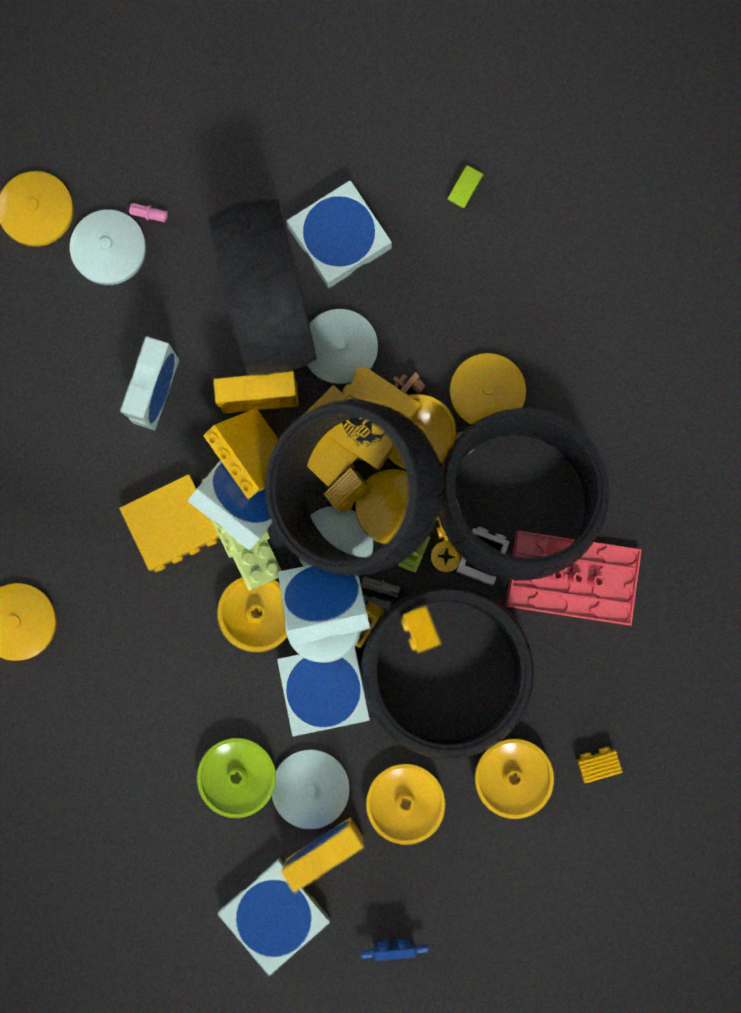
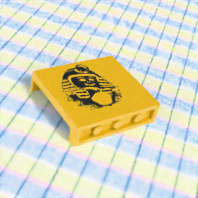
(361, 435)

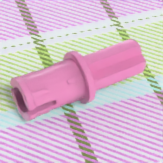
(148, 212)

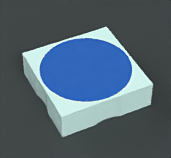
(339, 234)
(150, 383)
(227, 505)
(321, 604)
(322, 693)
(273, 918)

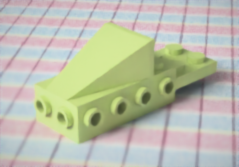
(255, 565)

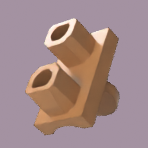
(413, 383)

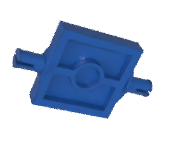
(395, 950)

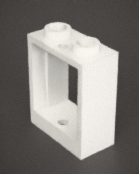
(475, 574)

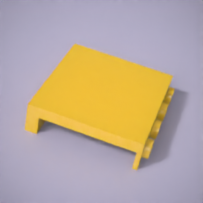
(244, 449)
(329, 457)
(168, 525)

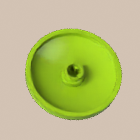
(236, 777)

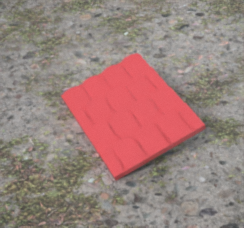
(592, 588)

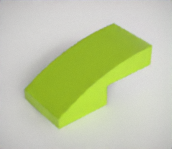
(465, 186)
(414, 560)

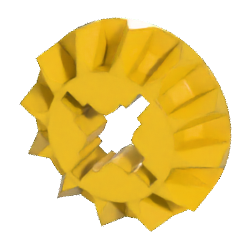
(439, 562)

